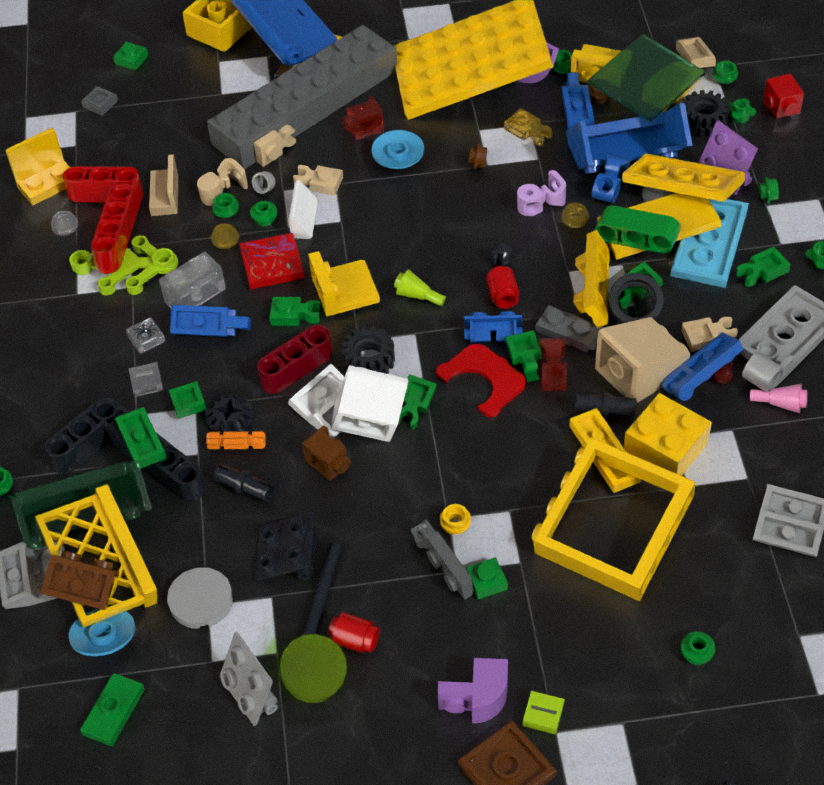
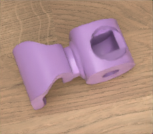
(531, 197)

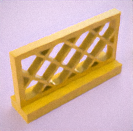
(118, 538)

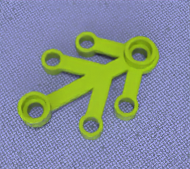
(158, 261)

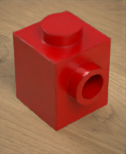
(783, 96)

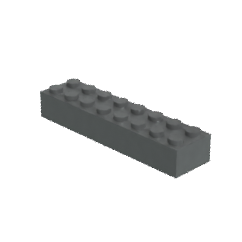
(304, 93)

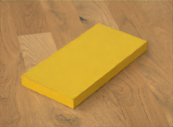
(684, 177)
(692, 212)

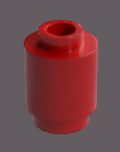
(503, 287)
(354, 632)

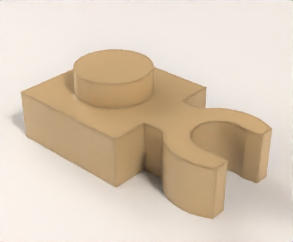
(270, 146)
(322, 180)
(702, 331)

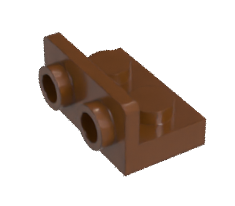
(79, 581)

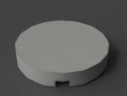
(200, 597)

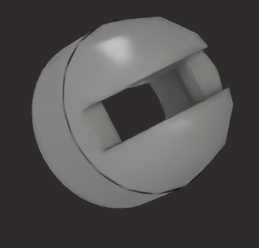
(262, 180)

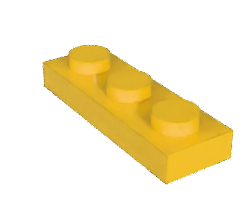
(593, 425)

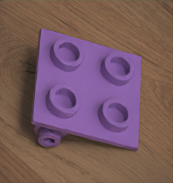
(728, 151)

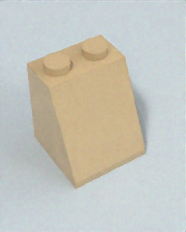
(638, 356)

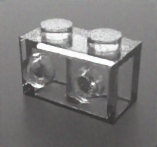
(193, 282)

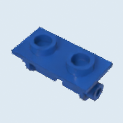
(481, 325)

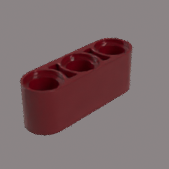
(295, 359)

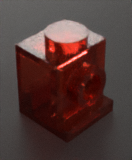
(364, 119)

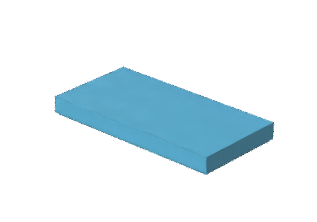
(710, 255)

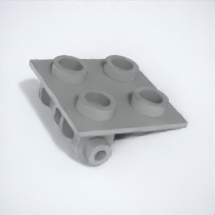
(247, 681)

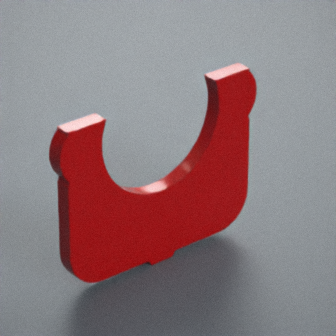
(478, 359)

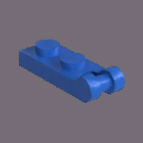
(701, 366)

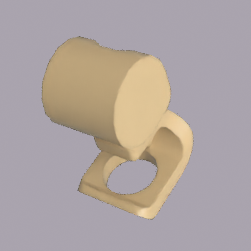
(212, 185)

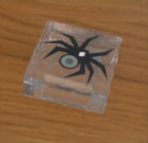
(145, 335)

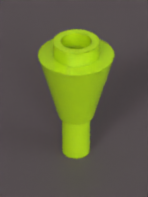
(412, 286)

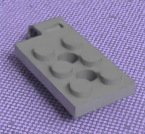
(775, 358)

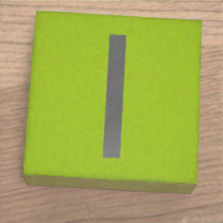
(543, 712)

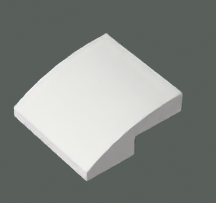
(317, 399)

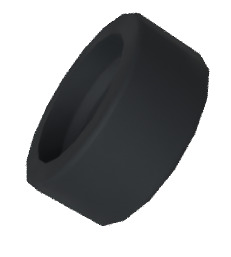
(640, 280)

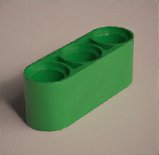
(638, 229)

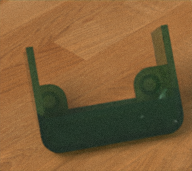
(123, 481)

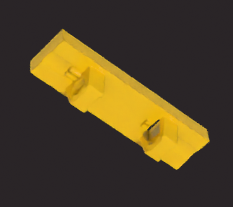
(595, 268)

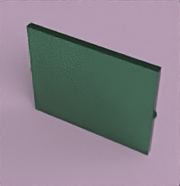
(646, 77)

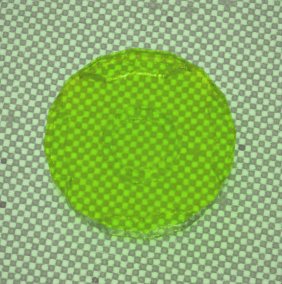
(312, 668)

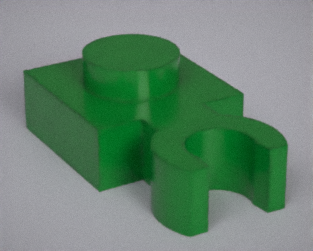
(764, 265)
(639, 292)
(290, 310)
(417, 398)

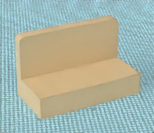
(164, 190)

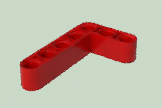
(122, 195)

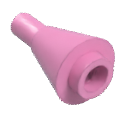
(786, 397)

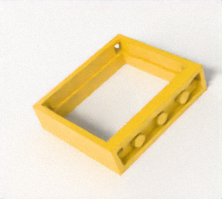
(592, 568)

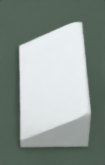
(302, 212)

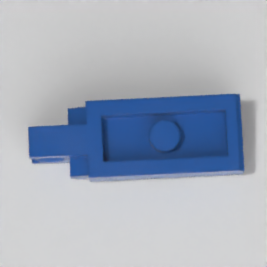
(576, 102)
(206, 321)

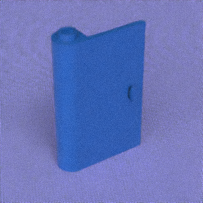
(287, 27)

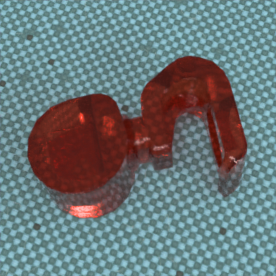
(553, 371)

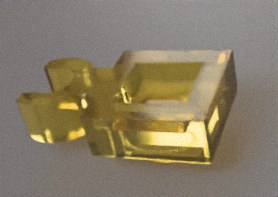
(527, 125)

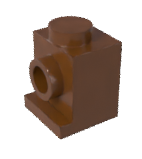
(326, 454)

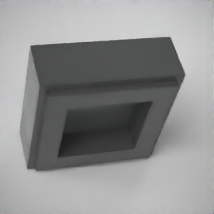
(99, 100)

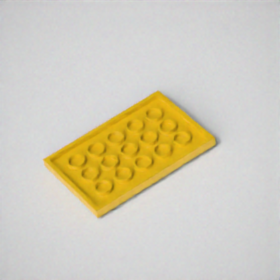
(471, 57)

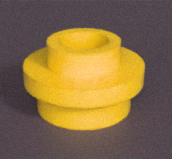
(455, 512)

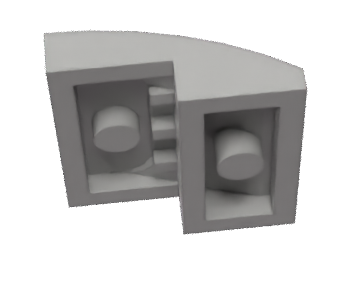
(790, 520)
(23, 575)

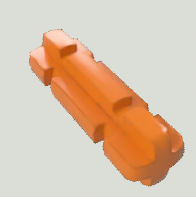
(236, 440)

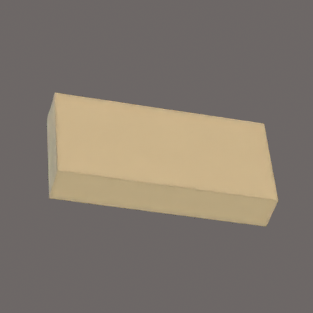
(696, 52)

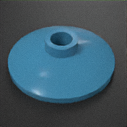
(397, 149)
(104, 636)

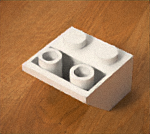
(369, 403)

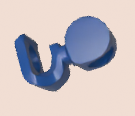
(608, 185)

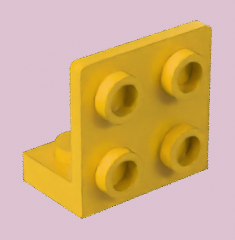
(590, 60)
(38, 166)
(342, 286)

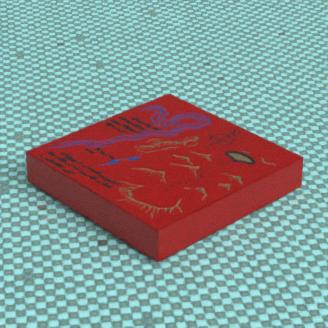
(271, 261)

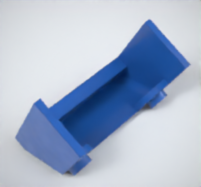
(629, 138)

